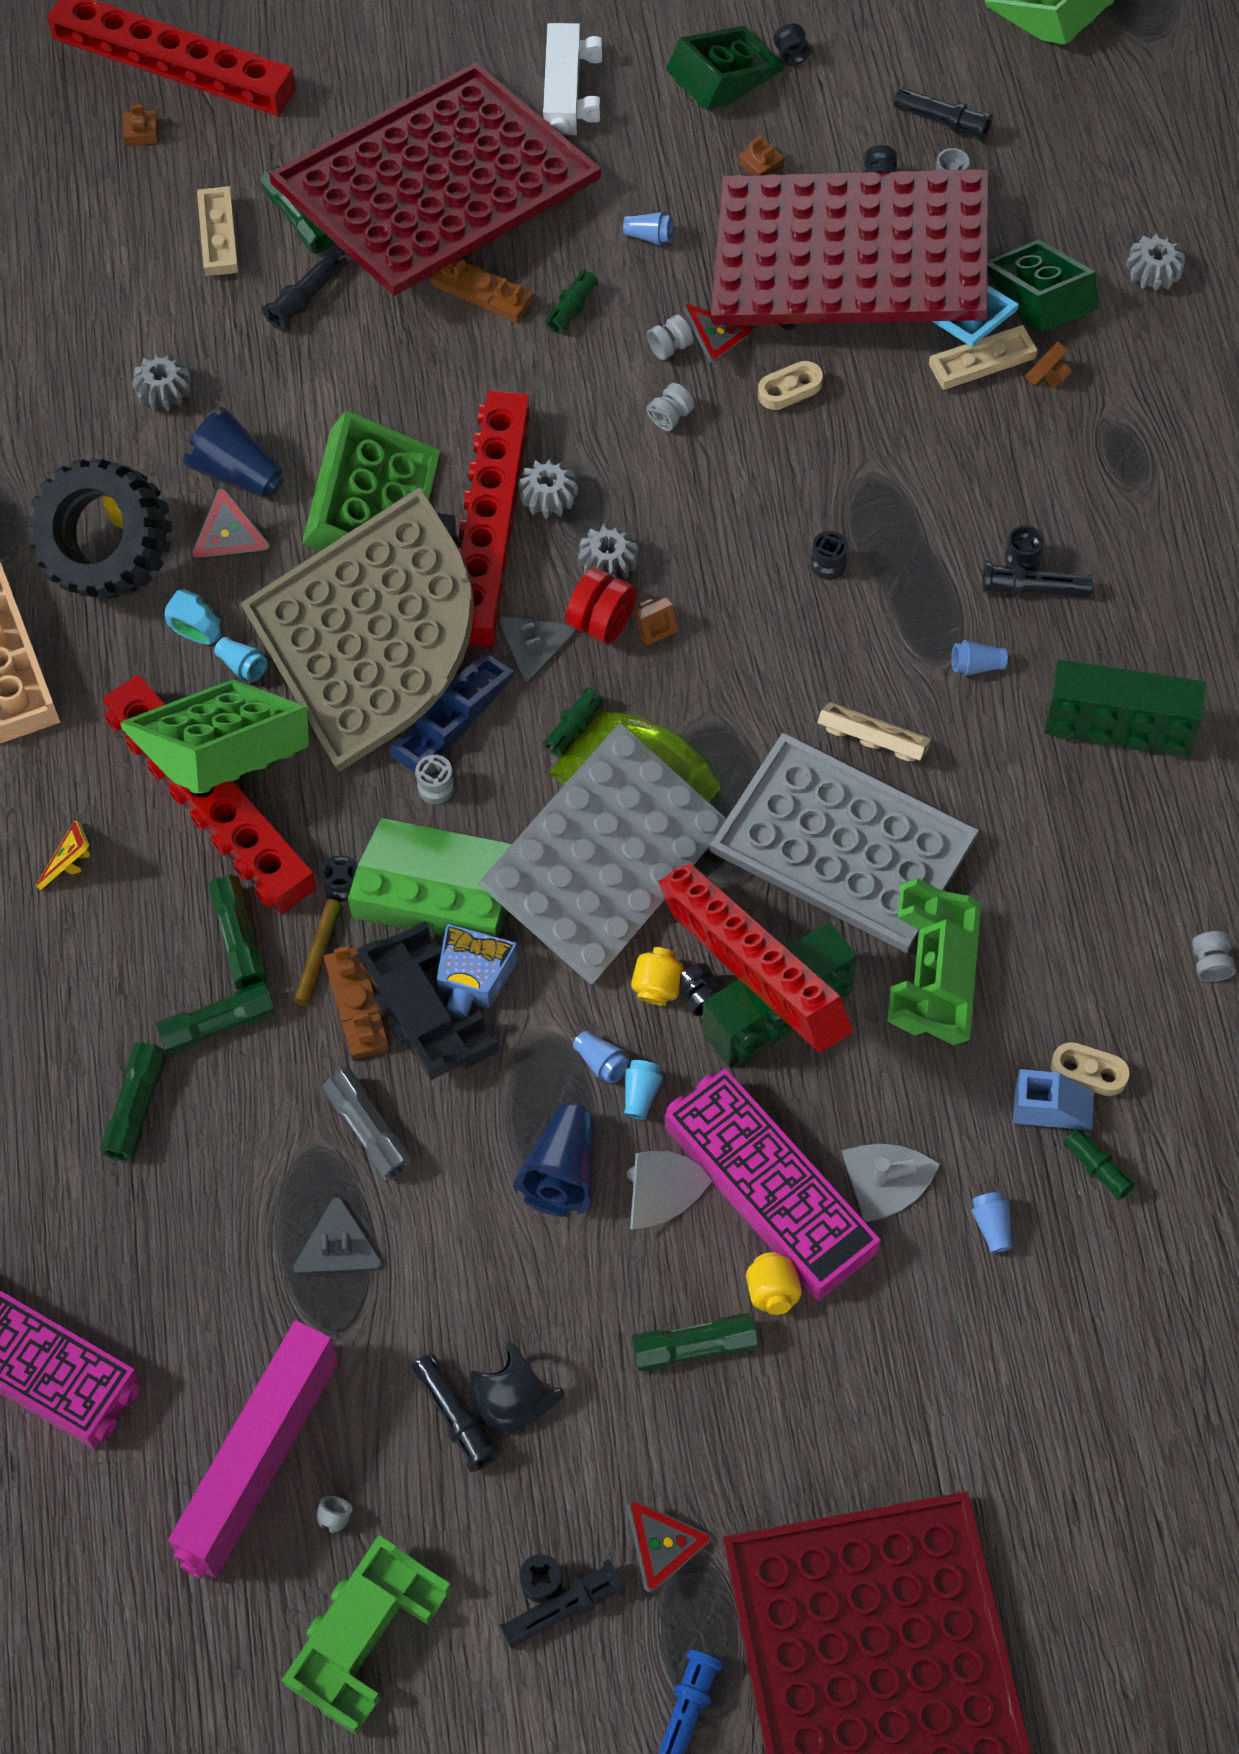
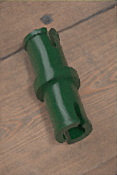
(571, 301)
(573, 722)
(1099, 1163)

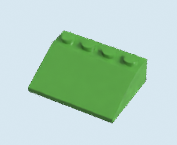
(1050, 19)
(364, 474)
(220, 734)
(428, 877)

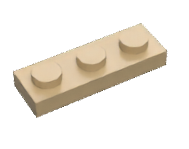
(217, 231)
(984, 358)
(874, 732)

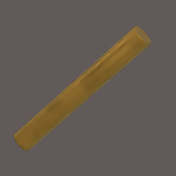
(317, 952)

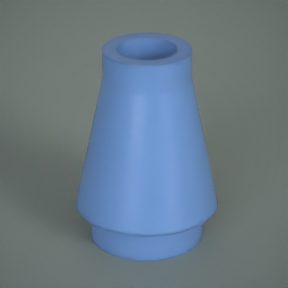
(650, 227)
(977, 658)
(602, 1057)
(994, 1220)

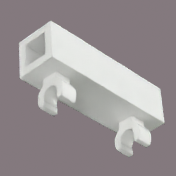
(562, 77)

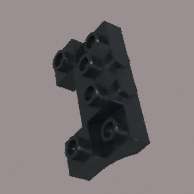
(418, 1015)

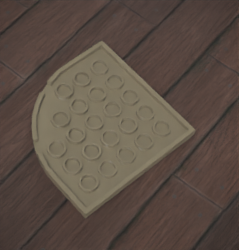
(370, 627)

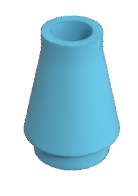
(245, 661)
(641, 1086)

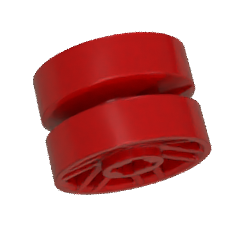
(600, 605)

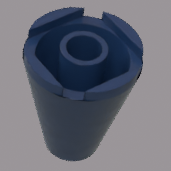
(233, 455)
(560, 1165)

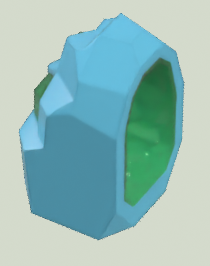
(192, 618)

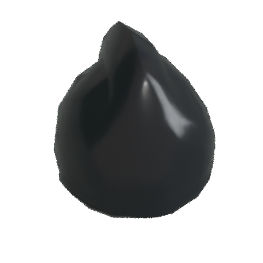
(512, 1395)

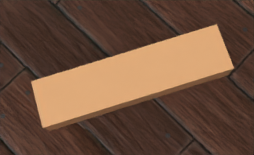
(23, 691)

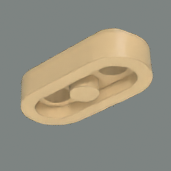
(788, 385)
(1090, 1066)

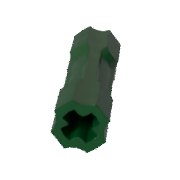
(307, 231)
(237, 932)
(241, 1008)
(124, 1128)
(723, 1336)

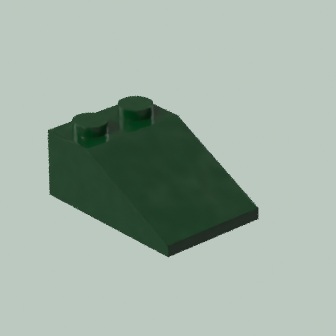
(722, 65)
(1045, 284)

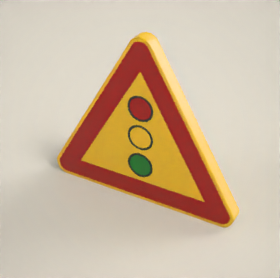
(71, 847)

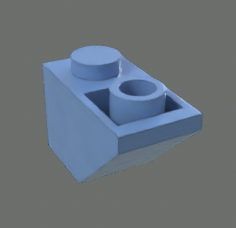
(1052, 1101)

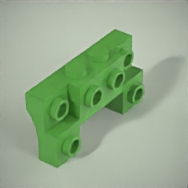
(945, 963)
(353, 1627)

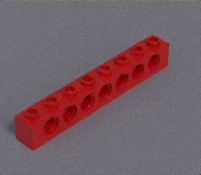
(173, 53)
(510, 414)
(282, 888)
(756, 958)

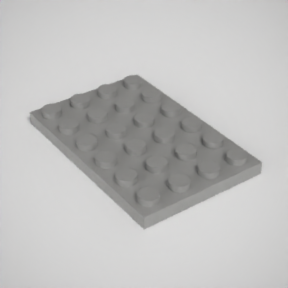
(840, 839)
(596, 853)

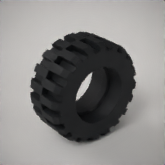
(57, 519)

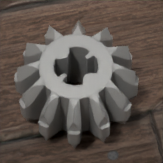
(1155, 262)
(162, 382)
(547, 488)
(609, 551)

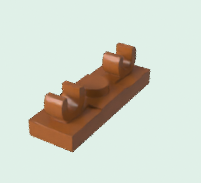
(483, 289)
(356, 1003)

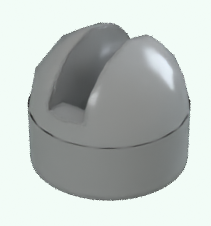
(333, 1513)

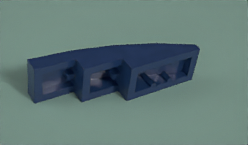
(453, 712)

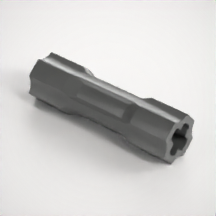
(381, 1144)

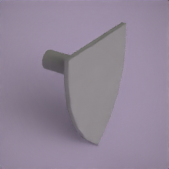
(887, 1178)
(663, 1187)

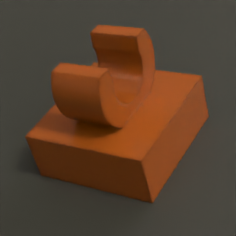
(140, 126)
(761, 158)
(1050, 367)
(655, 620)

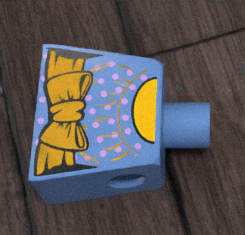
(473, 969)

